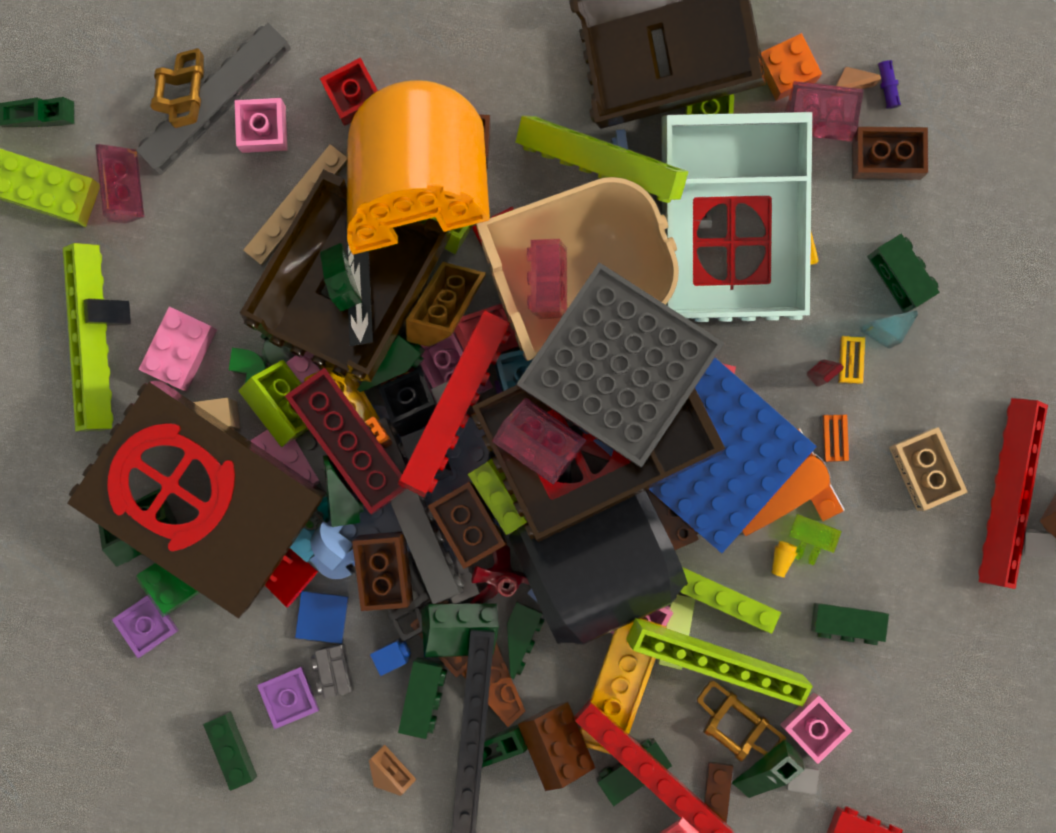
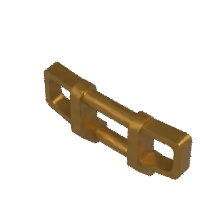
(178, 77)
(731, 700)

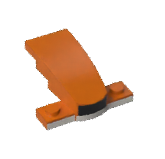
(806, 483)

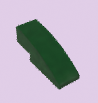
(37, 112)

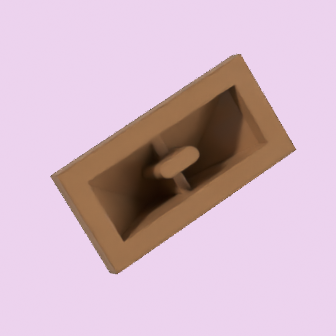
(858, 79)
(389, 772)

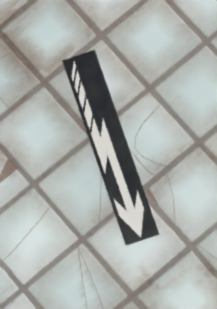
(361, 314)

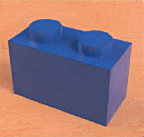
(391, 656)

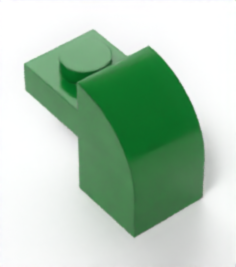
(246, 362)

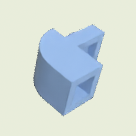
(329, 545)
(342, 569)

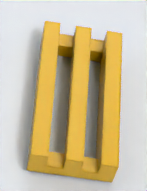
(861, 352)

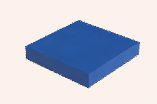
(321, 617)

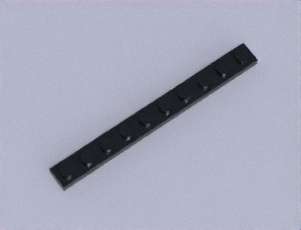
(473, 731)

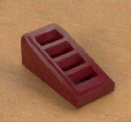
(824, 371)

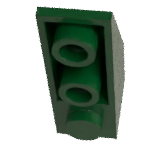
(520, 630)
(771, 771)

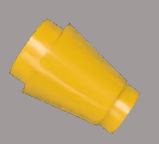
(783, 557)

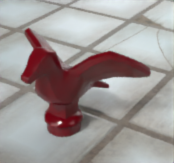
(500, 577)

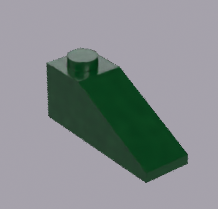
(339, 278)
(398, 360)
(341, 499)
(503, 746)

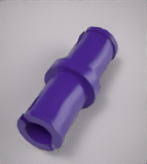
(889, 84)

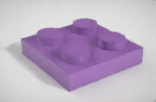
(144, 626)
(288, 697)

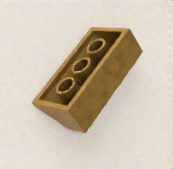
(442, 304)

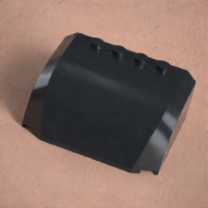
(602, 571)

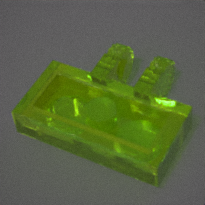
(815, 534)

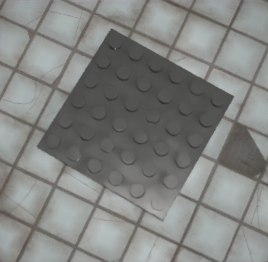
(620, 364)

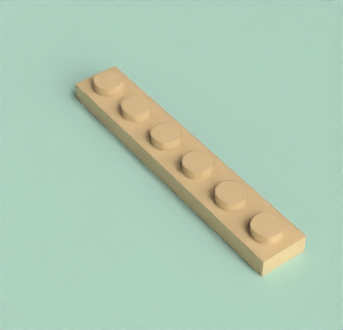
(275, 228)

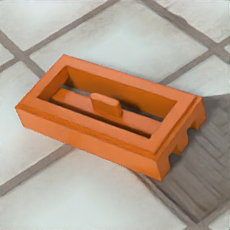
(379, 431)
(844, 435)

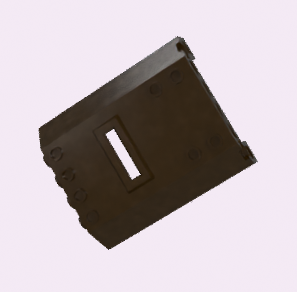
(707, 46)
(289, 298)

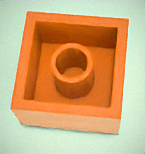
(789, 63)

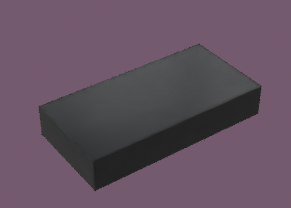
(107, 311)

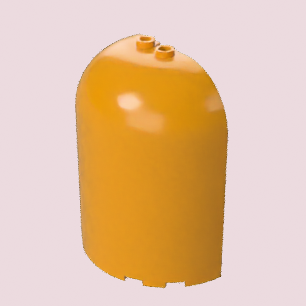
(412, 159)

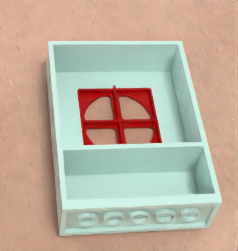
(752, 162)

